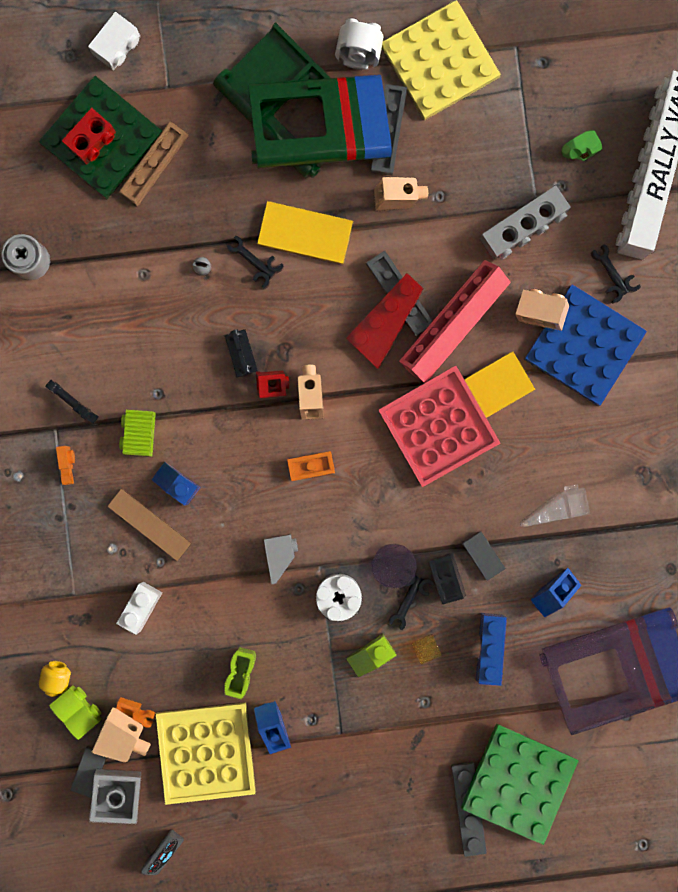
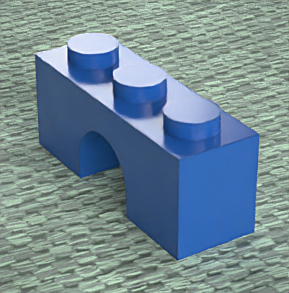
(491, 655)

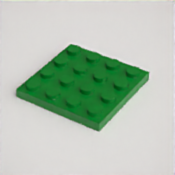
(519, 784)

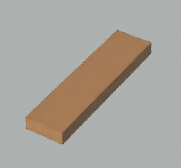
(153, 163)
(149, 524)

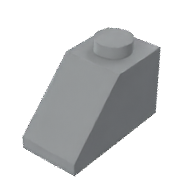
(279, 554)

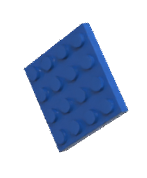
(589, 348)

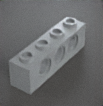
(551, 200)

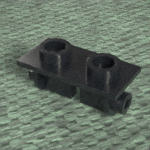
(241, 353)

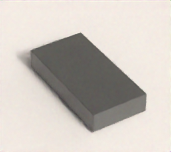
(483, 556)
(84, 777)

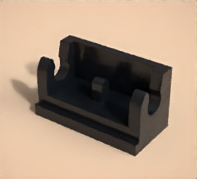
(447, 578)

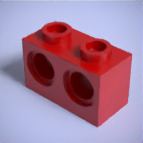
(84, 133)

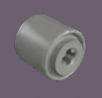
(36, 260)

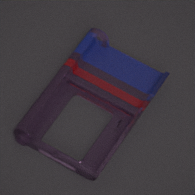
(648, 659)

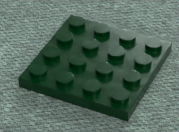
(116, 160)

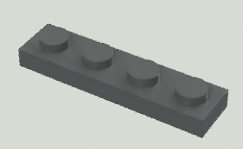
(394, 103)
(388, 277)
(470, 824)

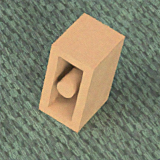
(542, 309)

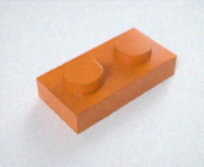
(311, 466)

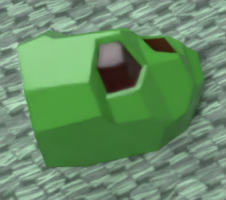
(582, 146)

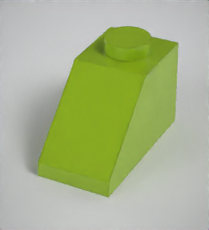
(371, 656)

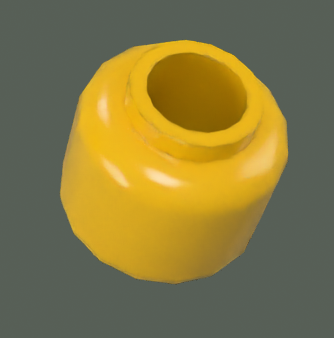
(54, 678)

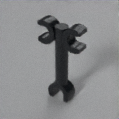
(266, 271)
(621, 287)
(85, 412)
(416, 584)

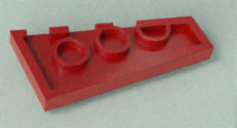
(381, 326)

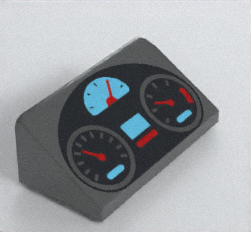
(162, 853)

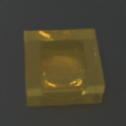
(426, 649)

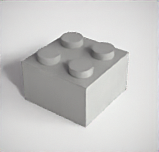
(115, 796)

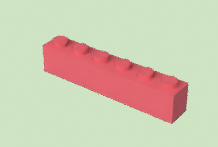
(455, 321)

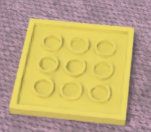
(440, 60)
(205, 753)

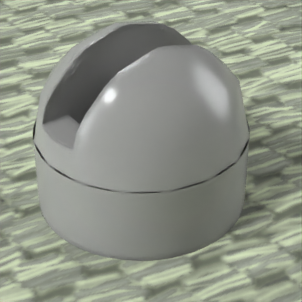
(201, 270)

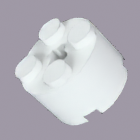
(359, 44)
(334, 609)

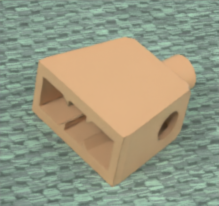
(398, 193)
(310, 400)
(120, 737)

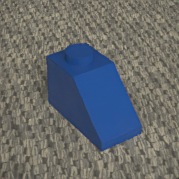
(175, 484)
(556, 593)
(272, 727)

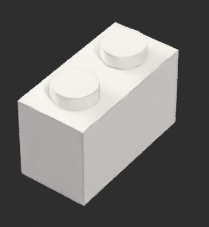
(114, 41)
(139, 608)

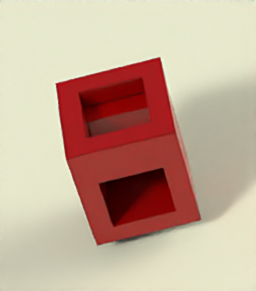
(265, 390)

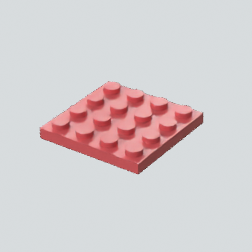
(439, 426)

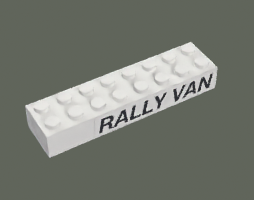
(654, 175)

